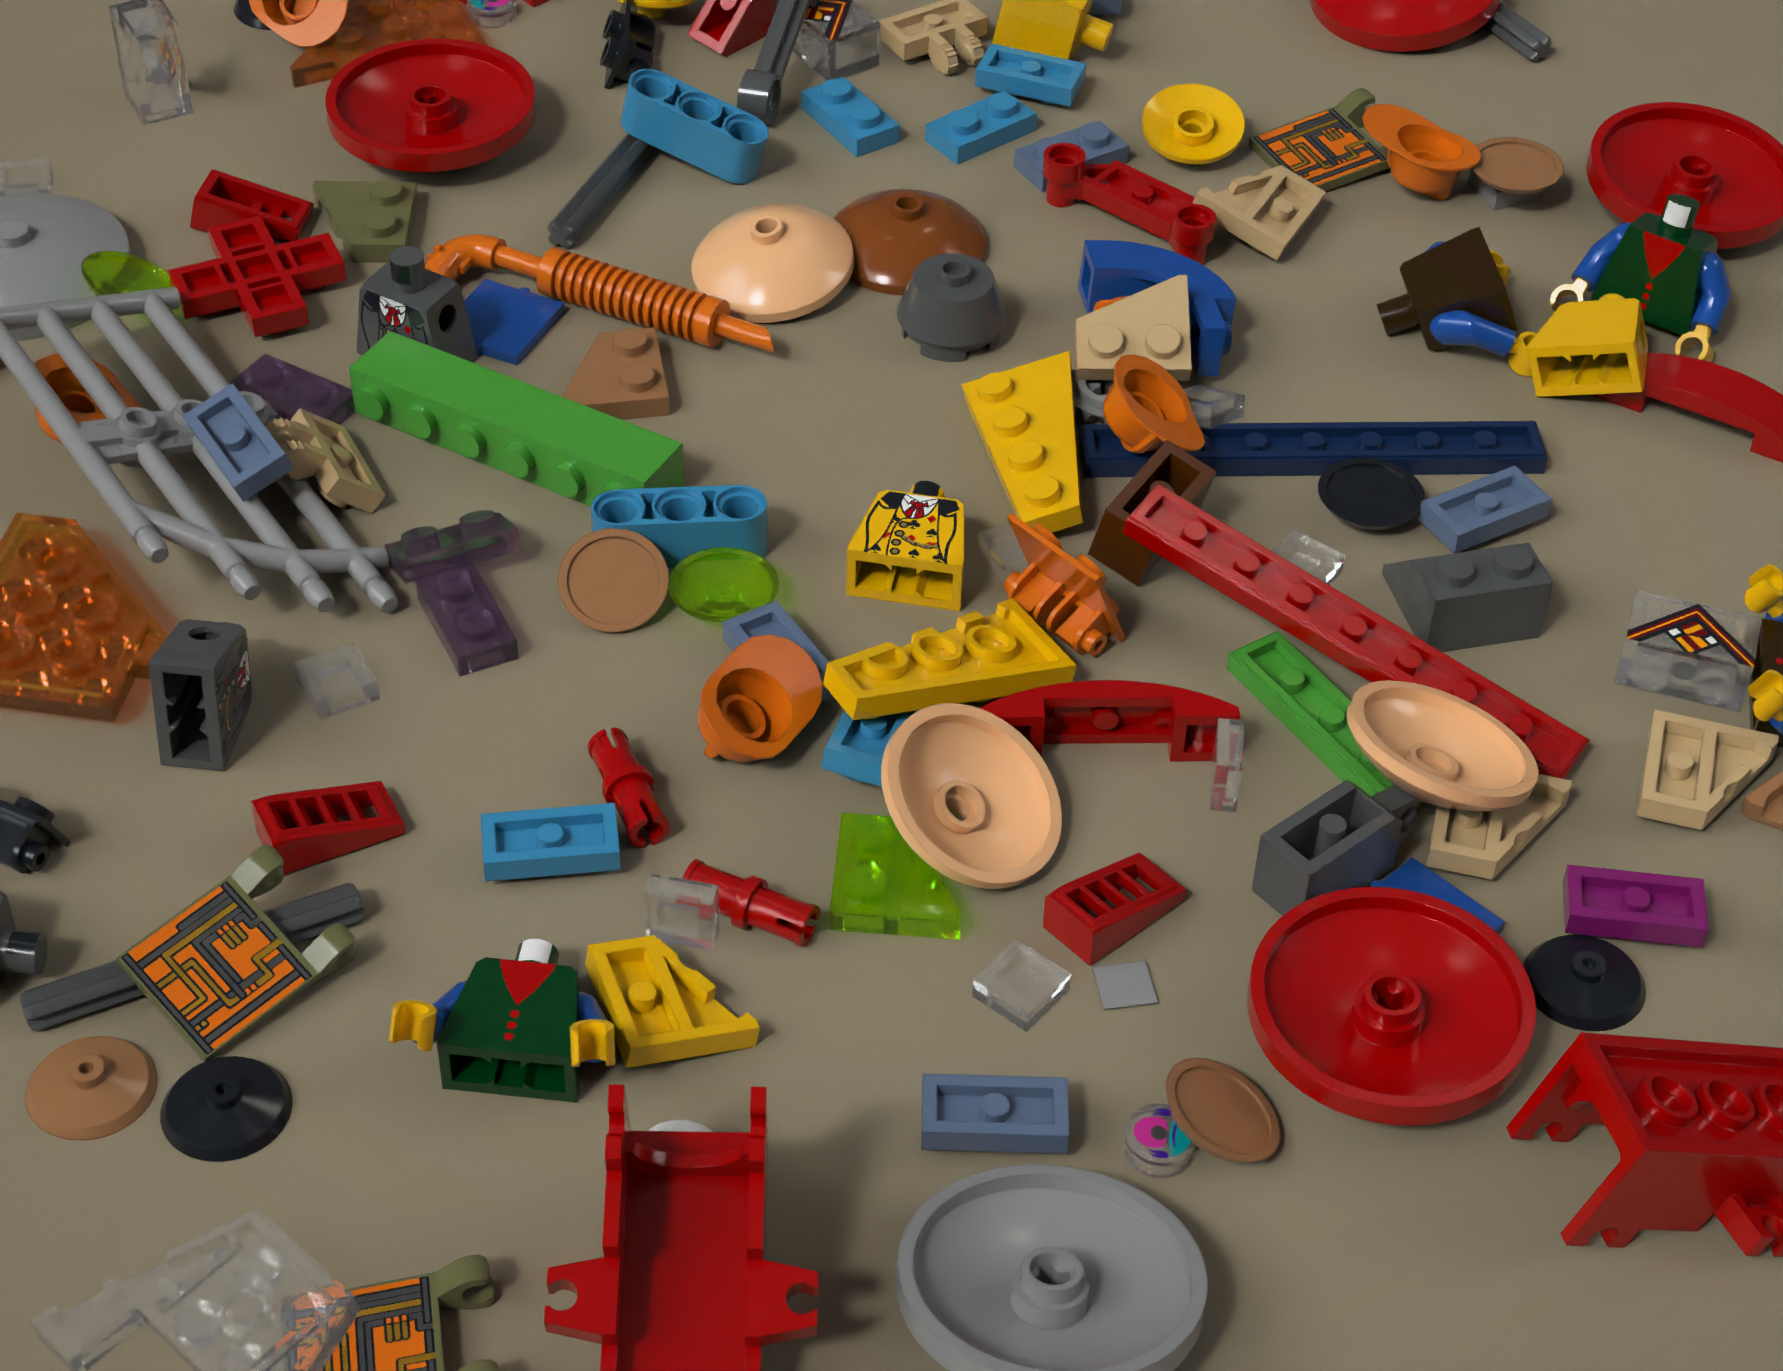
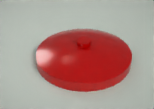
(1403, 23)
(430, 105)
(1693, 153)
(1391, 1005)

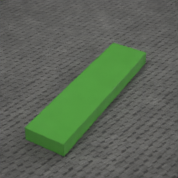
(1306, 705)

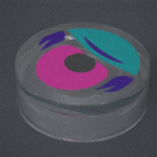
(492, 12)
(1156, 1143)

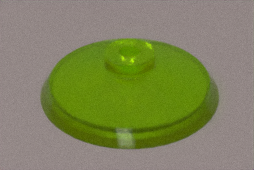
(121, 272)
(722, 583)

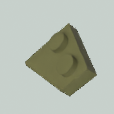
(369, 215)

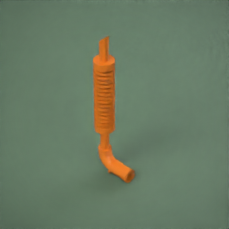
(605, 290)

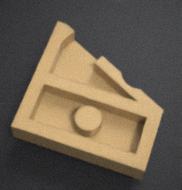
(1264, 208)
(1143, 324)
(1697, 767)
(1489, 840)

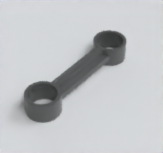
(762, 87)

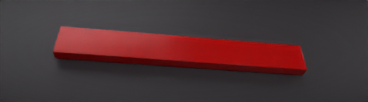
(1334, 621)

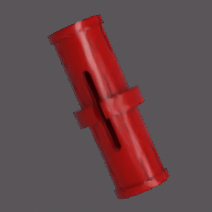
(628, 787)
(754, 904)

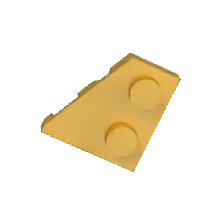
(661, 1005)

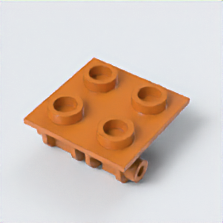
(1062, 591)

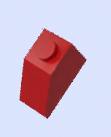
(732, 24)

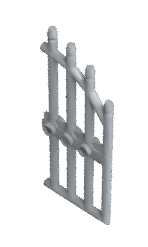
(145, 438)

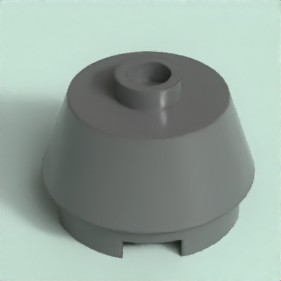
(952, 307)

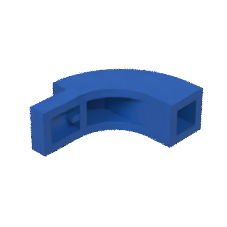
(1125, 268)

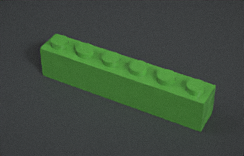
(509, 422)

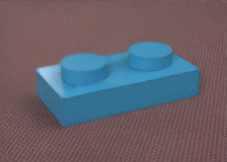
(1030, 75)
(850, 116)
(980, 127)
(859, 746)
(550, 842)

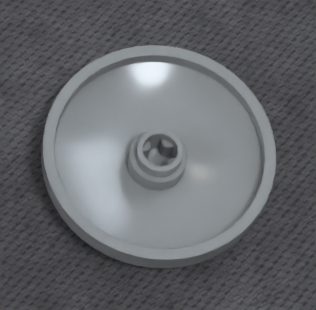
(44, 247)
(1050, 1274)

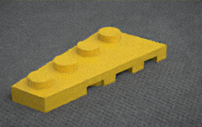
(1032, 438)
(961, 665)

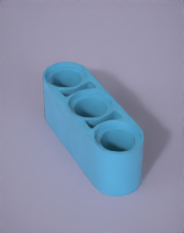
(694, 126)
(687, 518)

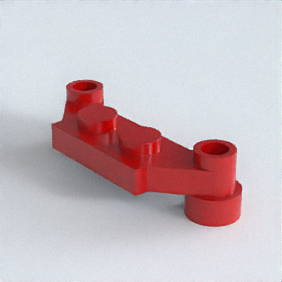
(1131, 196)

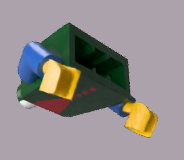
(1664, 268)
(512, 1027)

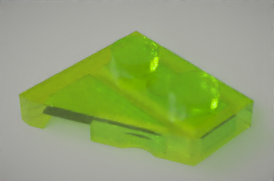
(886, 885)

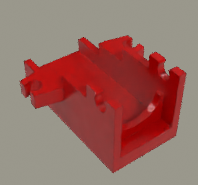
(1691, 1132)
(683, 1253)

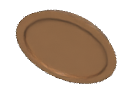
(1517, 165)
(613, 580)
(91, 1088)
(1222, 1111)

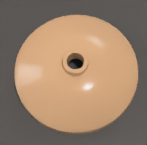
(774, 262)
(1440, 747)
(971, 796)

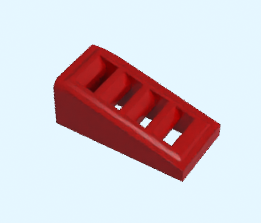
(230, 199)
(291, 821)
(1093, 938)

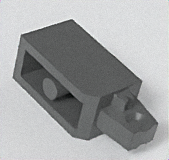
(1332, 844)

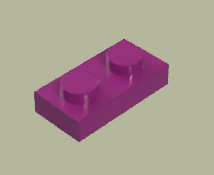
(1634, 906)

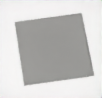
(1124, 985)

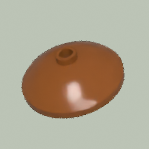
(900, 230)

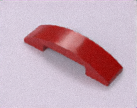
(1714, 394)
(1117, 714)

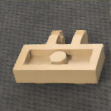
(934, 31)
(328, 453)

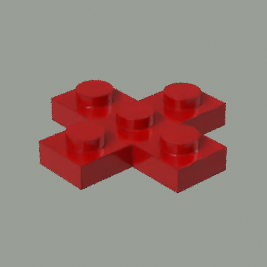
(258, 276)

